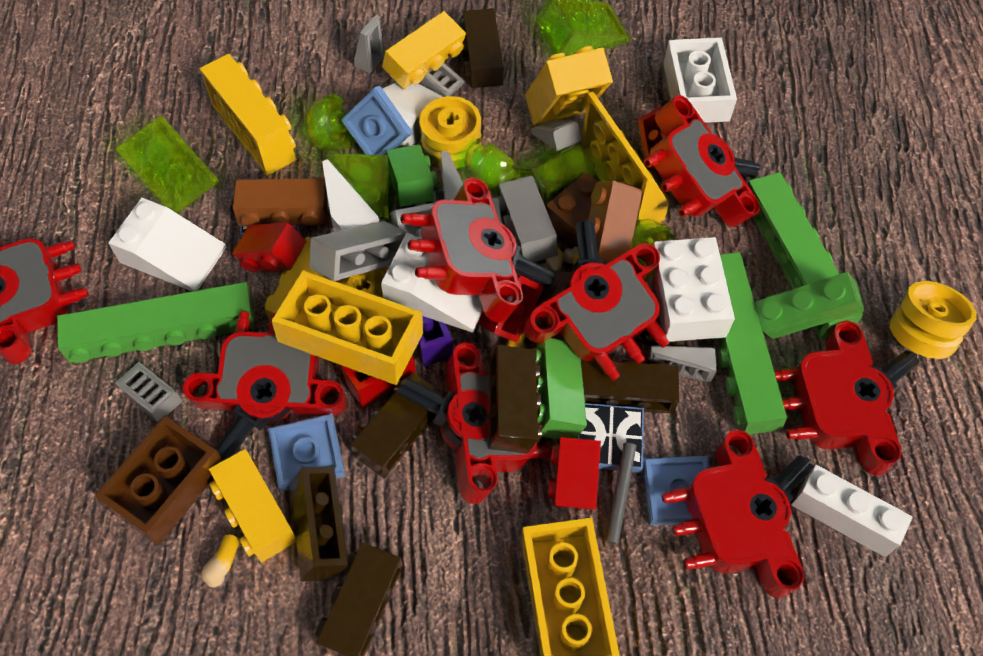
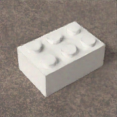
(702, 75)
(692, 290)

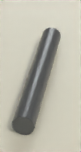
(620, 493)

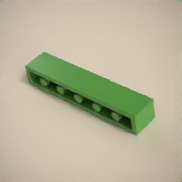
(793, 239)
(153, 322)
(747, 358)

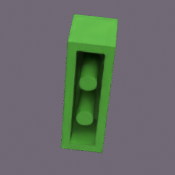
(809, 305)
(561, 390)

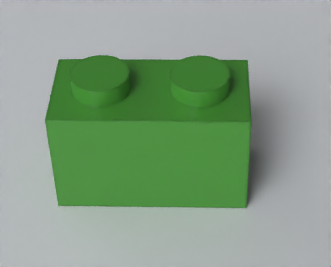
(411, 175)

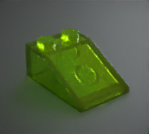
(580, 24)
(166, 165)

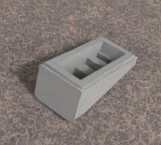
(369, 46)
(449, 75)
(558, 133)
(450, 177)
(692, 362)
(162, 406)

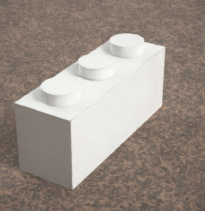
(852, 511)

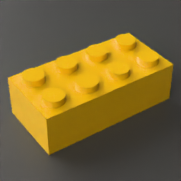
(565, 82)
(249, 114)
(348, 327)
(568, 590)

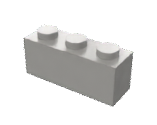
(527, 219)
(355, 250)

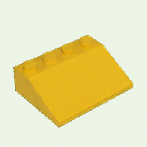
(618, 160)

